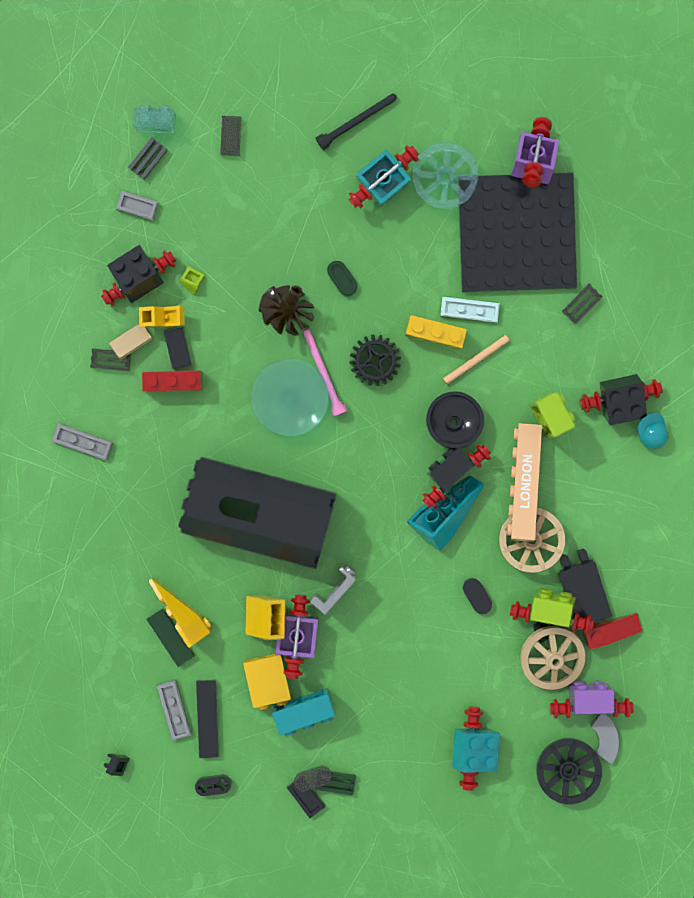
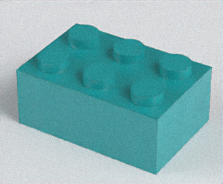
(304, 712)

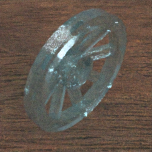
(445, 169)

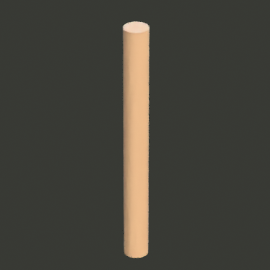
(476, 359)

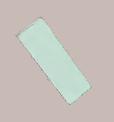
(469, 309)

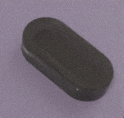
(312, 778)

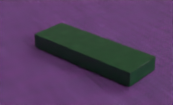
(170, 637)

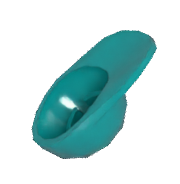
(653, 431)

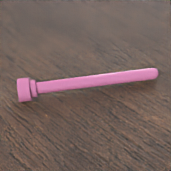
(337, 406)

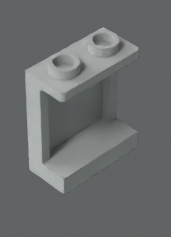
(325, 605)

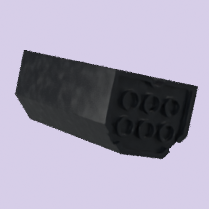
(288, 521)

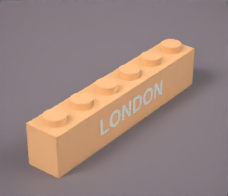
(525, 482)

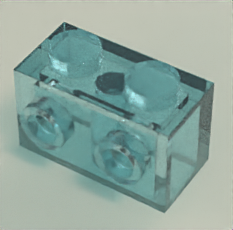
(154, 120)

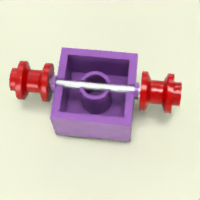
(536, 154)
(298, 636)
(591, 699)

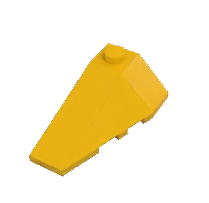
(189, 622)

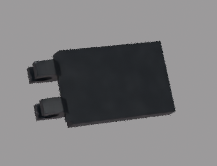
(585, 585)

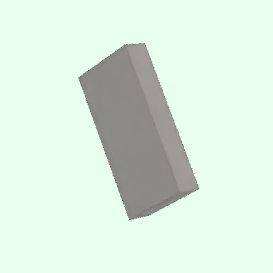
(137, 205)

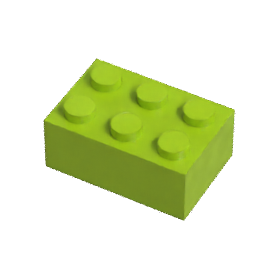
(552, 414)

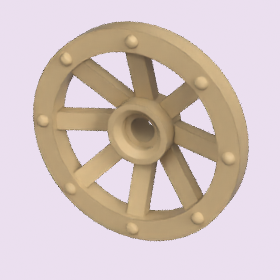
(543, 514)
(550, 655)

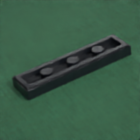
(207, 718)

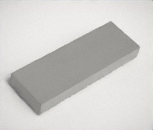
(82, 441)
(174, 710)

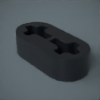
(212, 780)

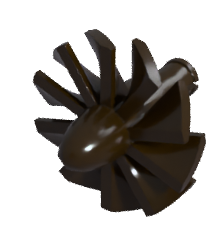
(281, 307)

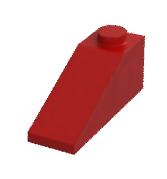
(612, 631)

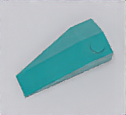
(441, 524)

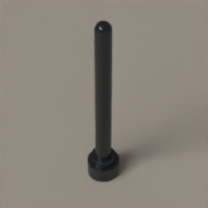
(325, 140)

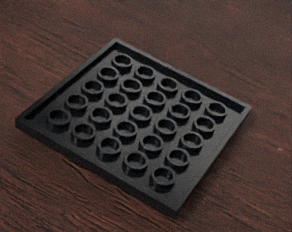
(518, 234)

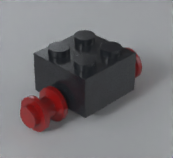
(136, 275)
(622, 398)
(450, 470)

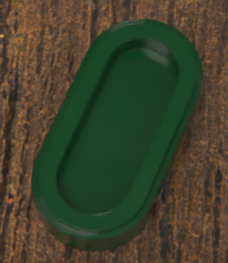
(342, 278)

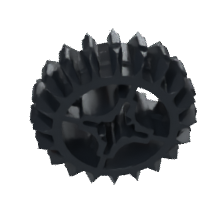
(368, 344)

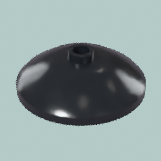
(456, 407)

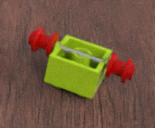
(553, 609)

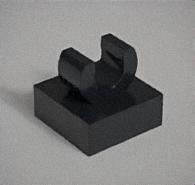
(117, 764)

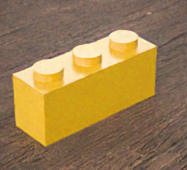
(435, 332)

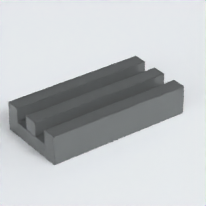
(157, 146)

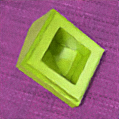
(192, 279)

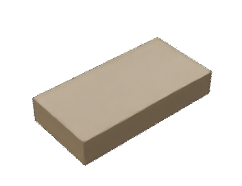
(130, 341)

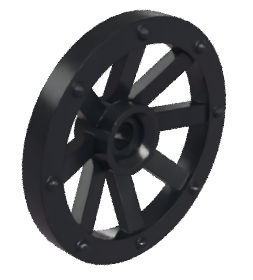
(572, 774)

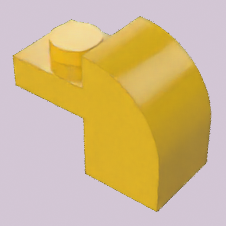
(161, 316)

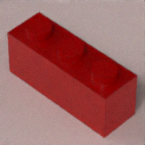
(172, 381)

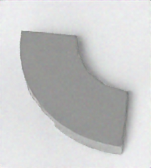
(607, 737)

